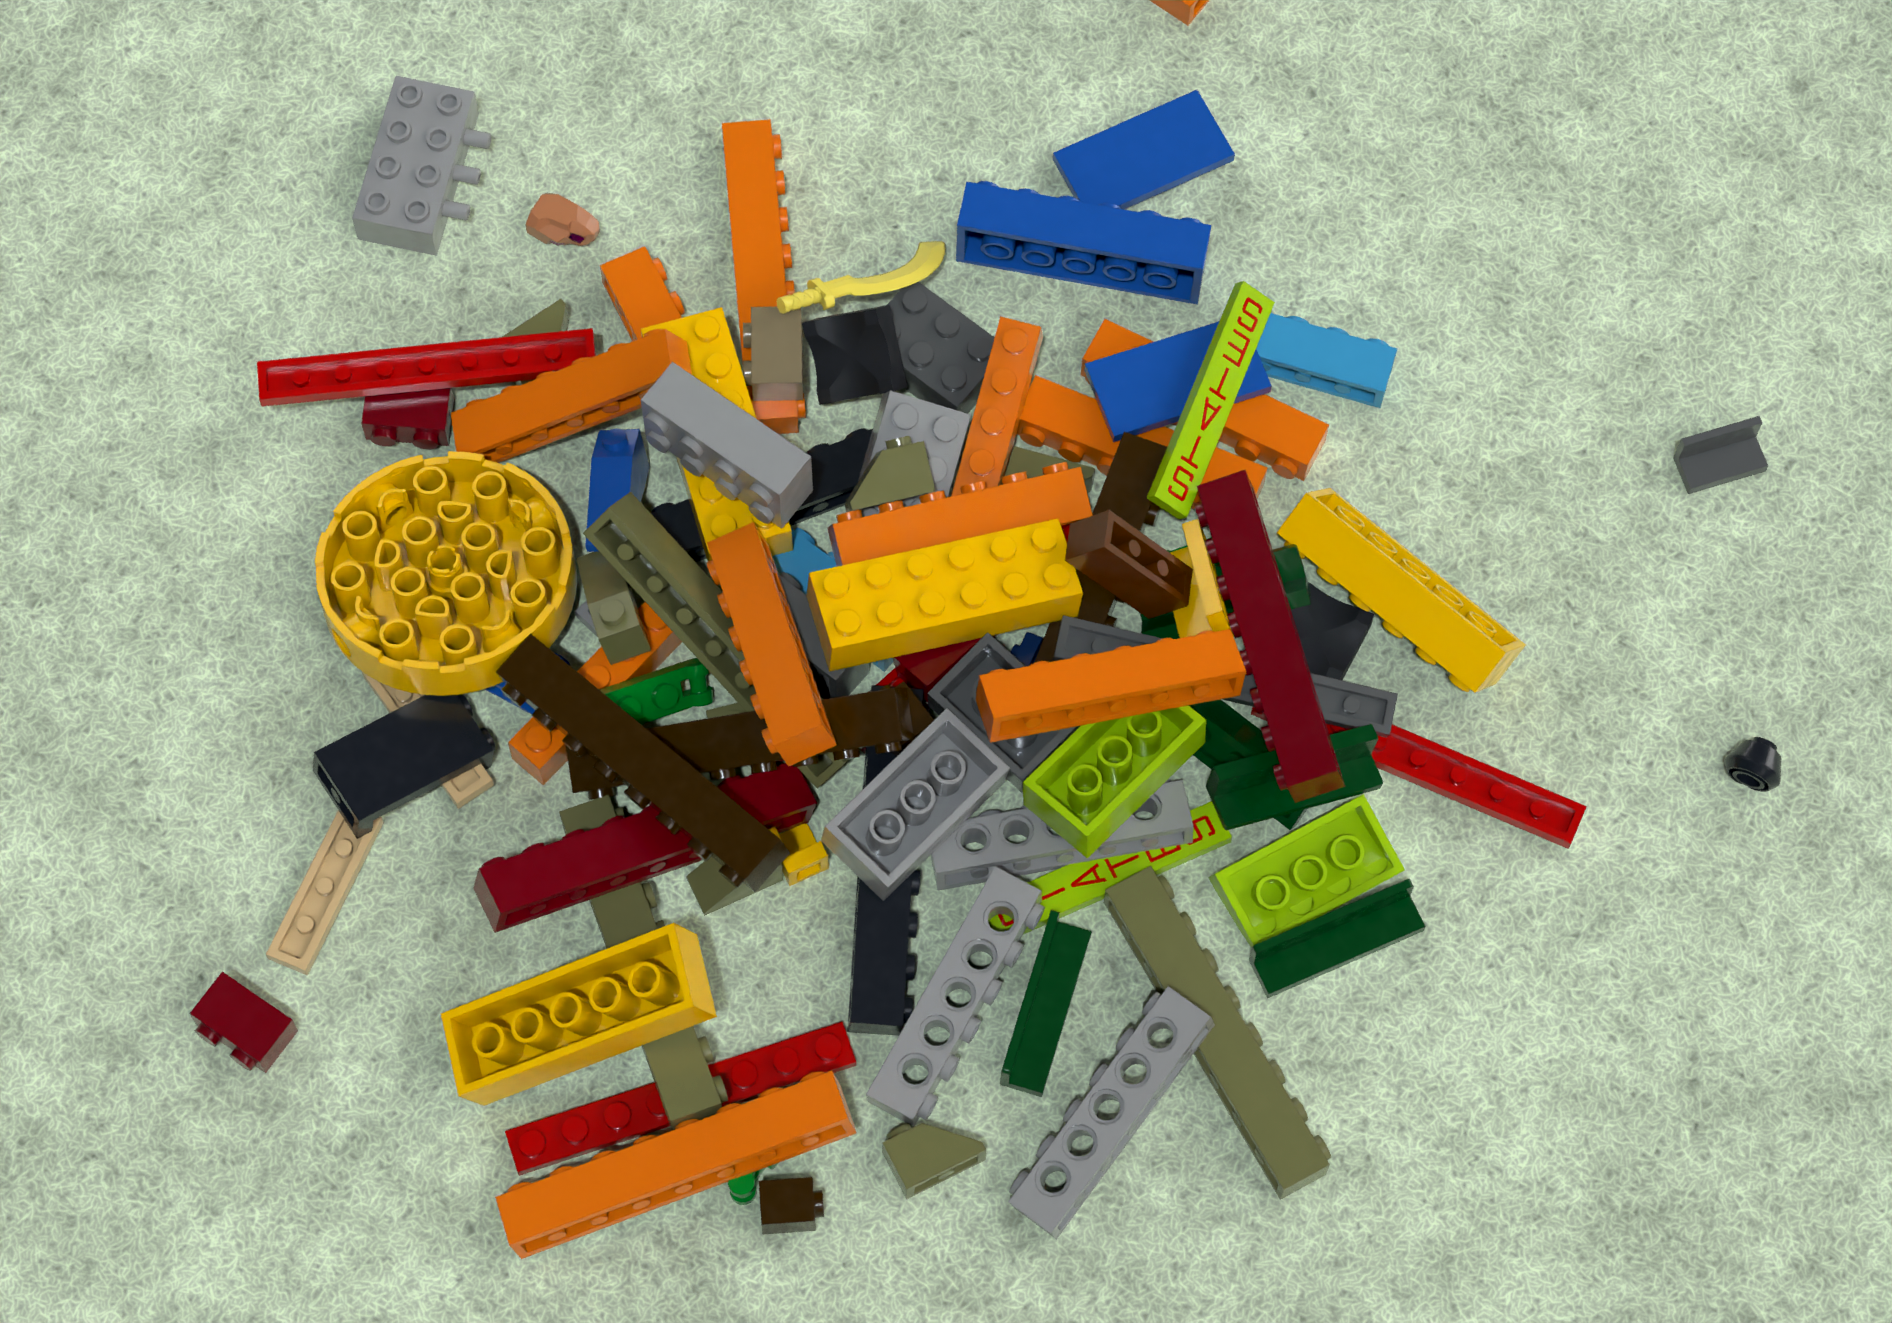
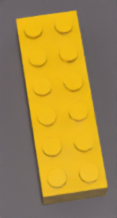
(717, 366)
(1400, 590)
(943, 594)
(578, 1014)

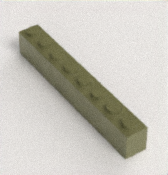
(681, 598)
(1231, 1051)
(676, 1060)

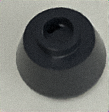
(1755, 764)

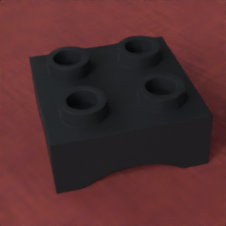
(855, 354)
(1330, 633)

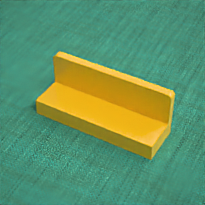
(1206, 605)

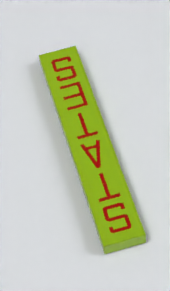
(1210, 400)
(1085, 882)

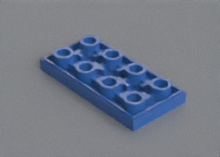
(1145, 154)
(1153, 381)

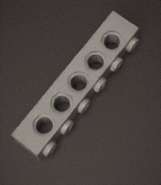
(1044, 851)
(1000, 895)
(1083, 1173)

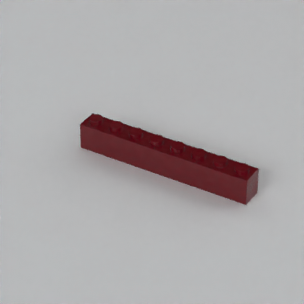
(1269, 636)
(623, 852)

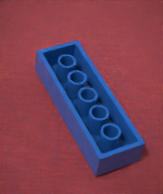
(1082, 242)

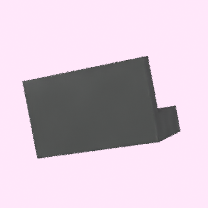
(1720, 455)

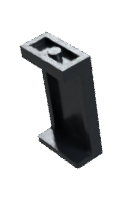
(401, 758)

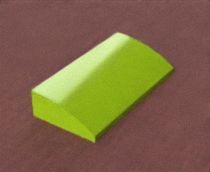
(1307, 872)

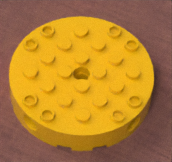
(444, 572)

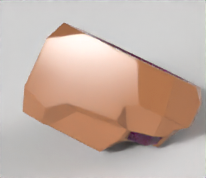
(561, 222)

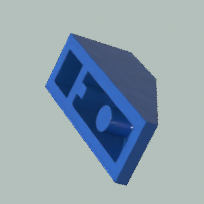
(617, 468)

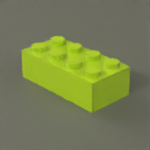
(1109, 772)

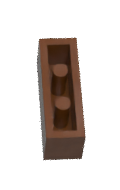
(1128, 564)

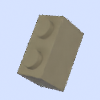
(775, 354)

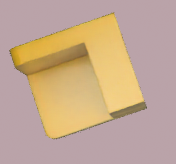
(805, 855)

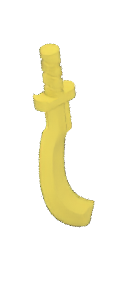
(924, 263)

